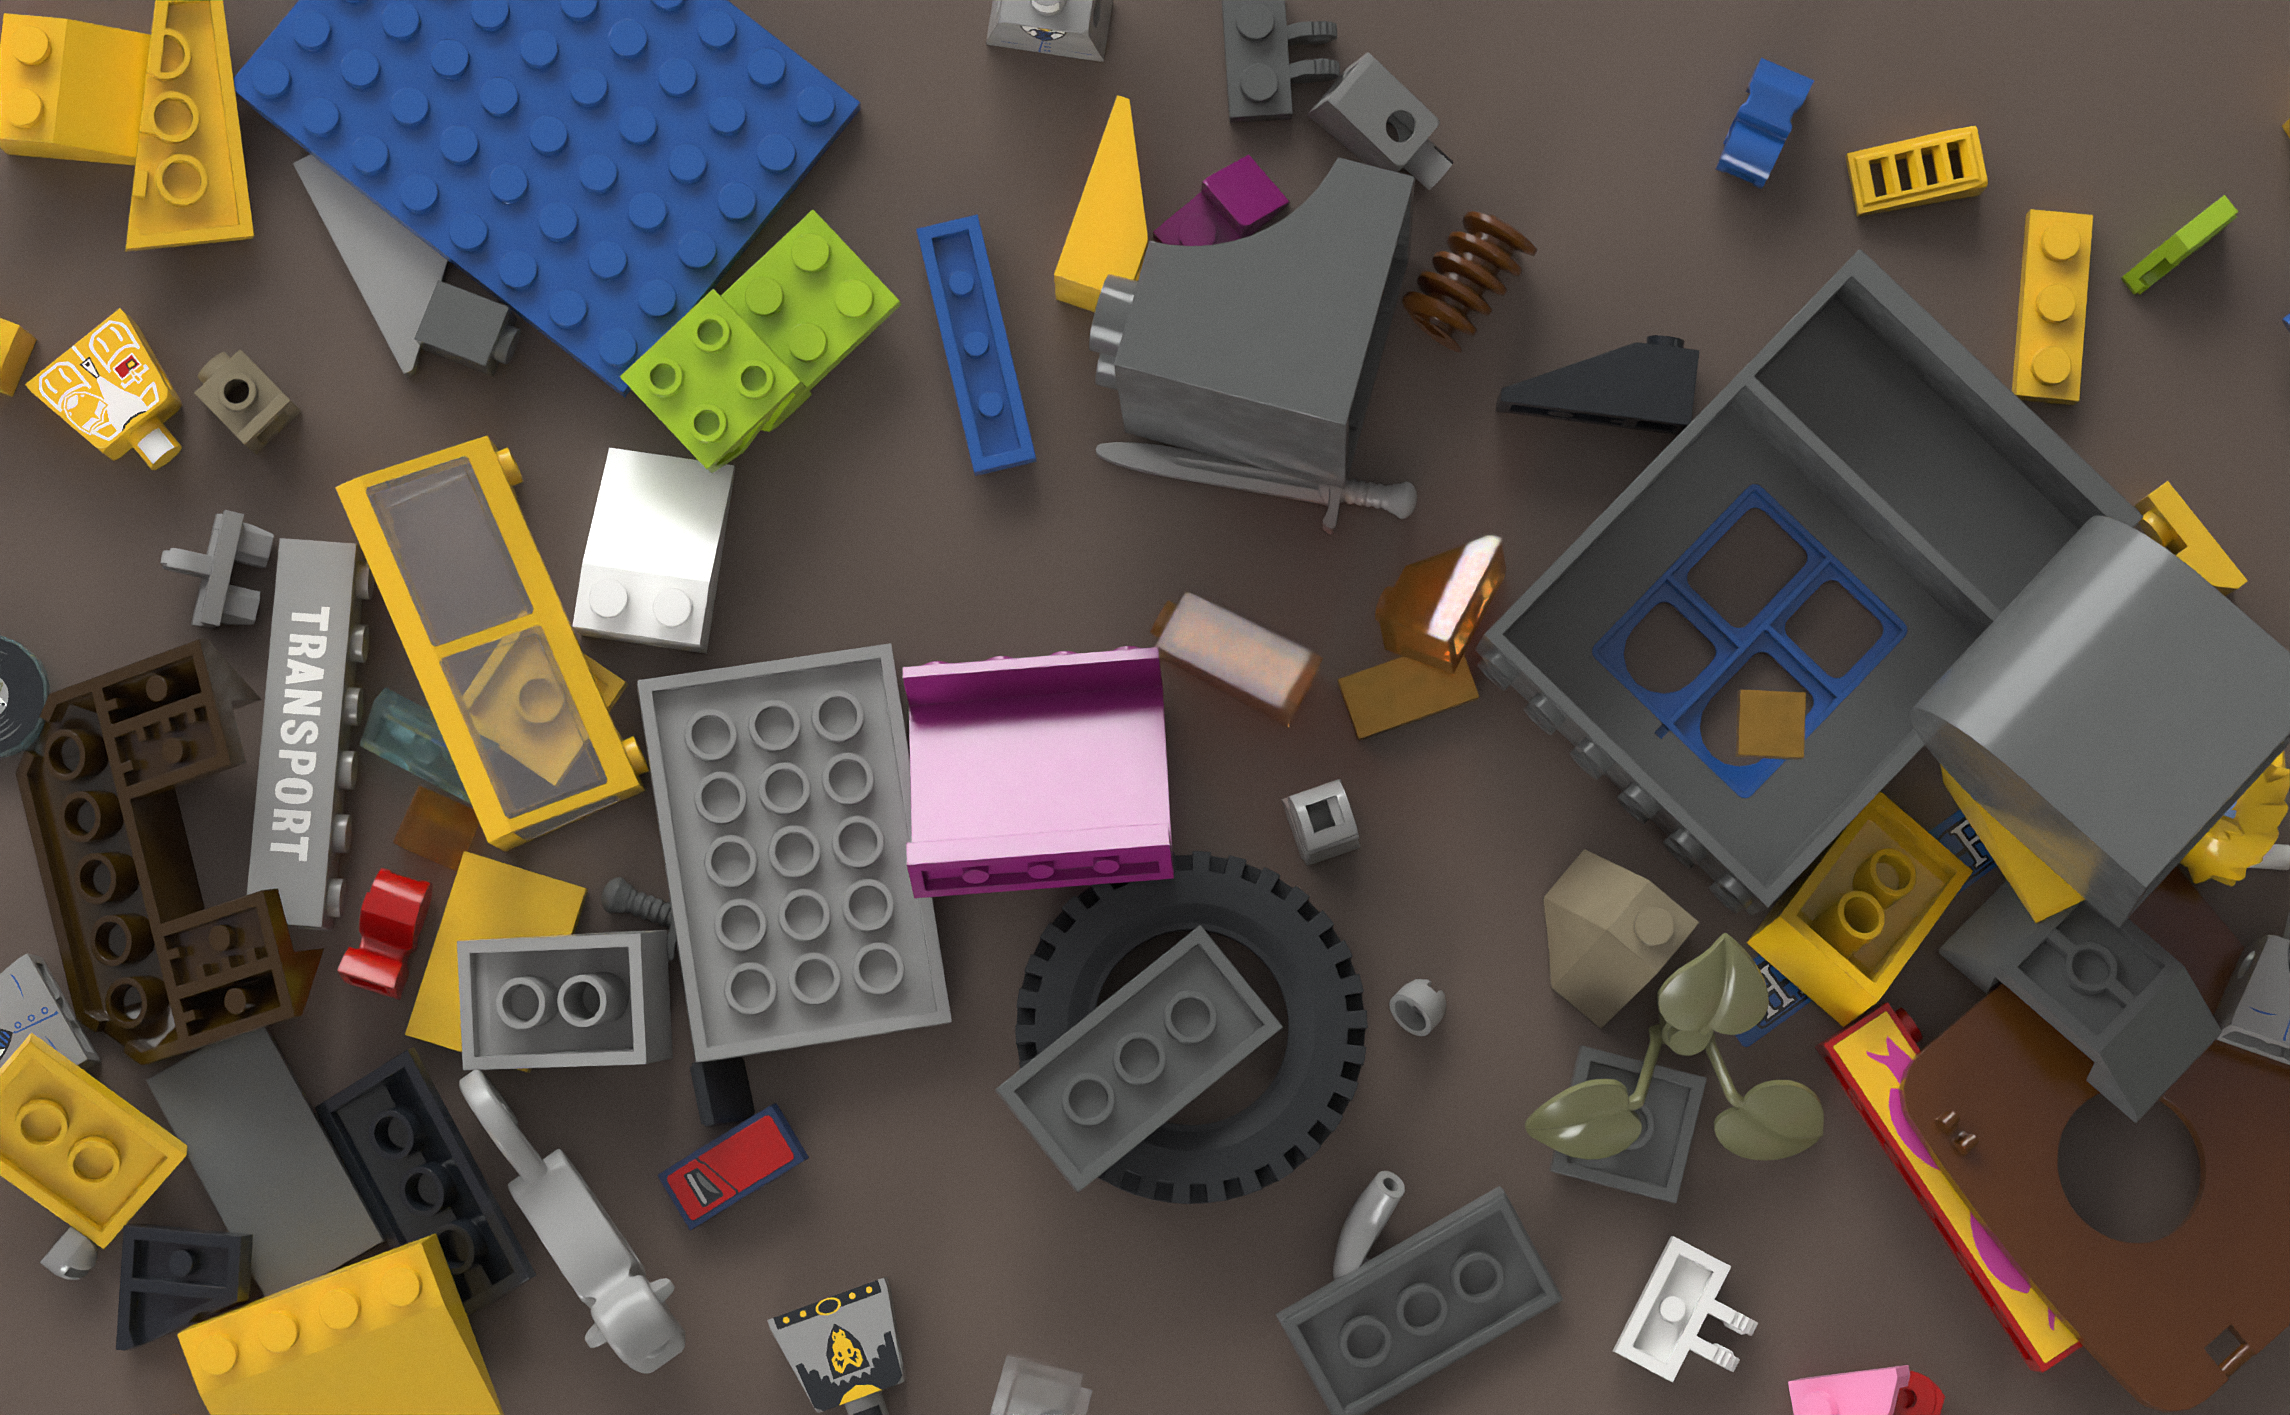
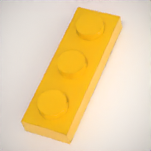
(2052, 306)

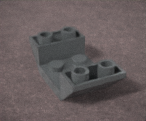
(2097, 986)

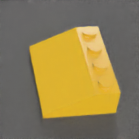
(347, 1343)

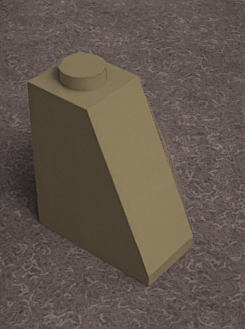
(1608, 935)

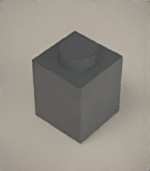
(468, 329)

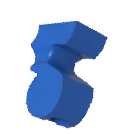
(1763, 122)

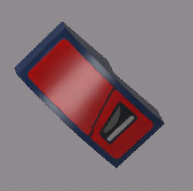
(733, 1166)

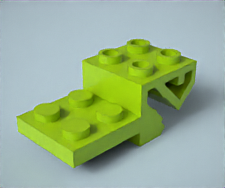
(762, 344)

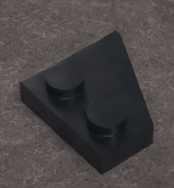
(177, 1279)

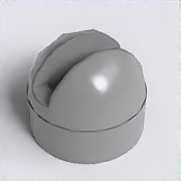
(1418, 1007)
(71, 1255)

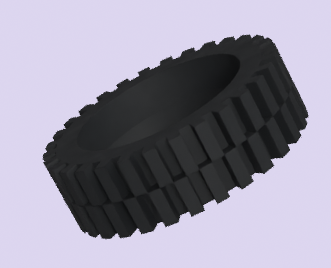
(1320, 998)

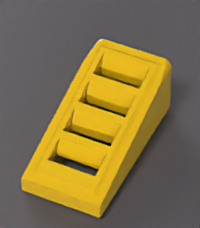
(1964, 140)

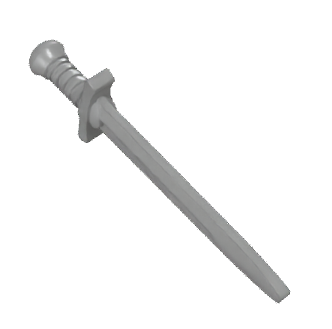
(1217, 471)

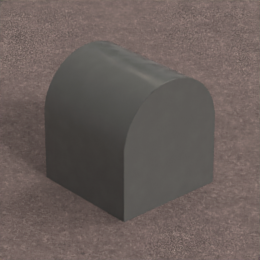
(2111, 713)

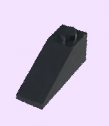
(1629, 387)

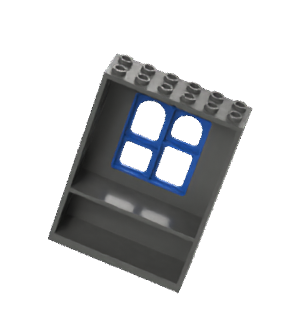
(1897, 480)

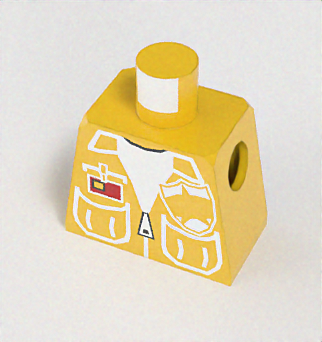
(113, 392)

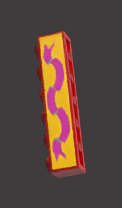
(1869, 1067)

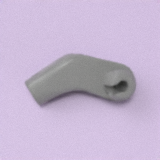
(1366, 1222)

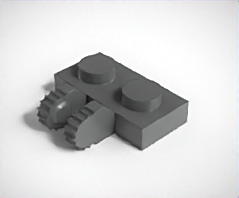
(1259, 58)

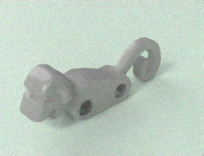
(582, 1240)

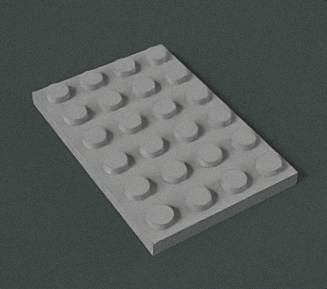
(789, 852)

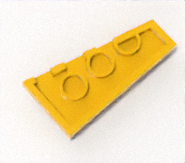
(189, 142)

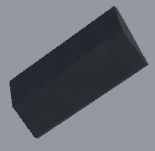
(424, 1178)

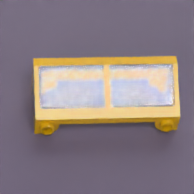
(491, 641)

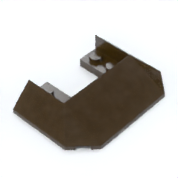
(120, 867)

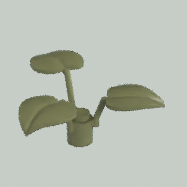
(1711, 993)

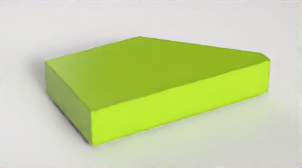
(2180, 245)

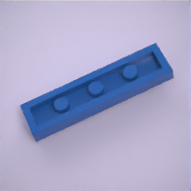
(976, 345)

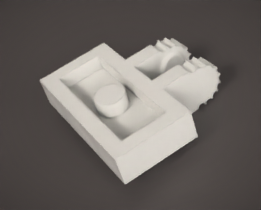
(1674, 1309)

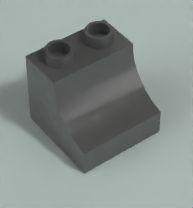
(1265, 338)

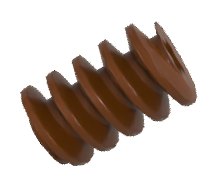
(1465, 277)

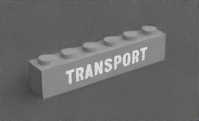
(308, 729)

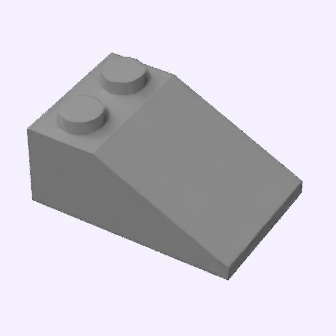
(565, 1000)

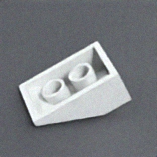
(654, 551)

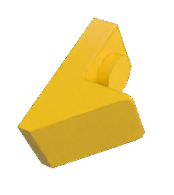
(2175, 525)

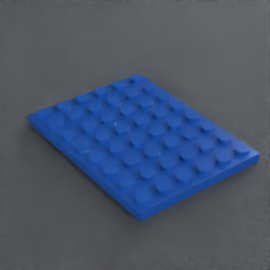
(558, 149)

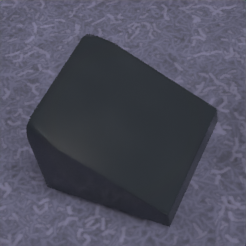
(722, 1091)

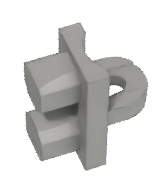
(229, 543)

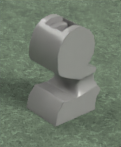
(1322, 822)

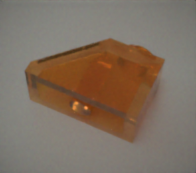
(1441, 603)

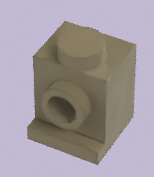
(260, 415)

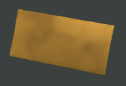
(1403, 693)

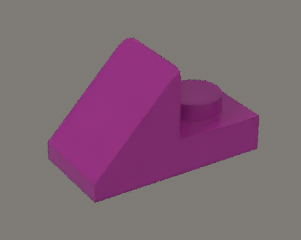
(1228, 208)

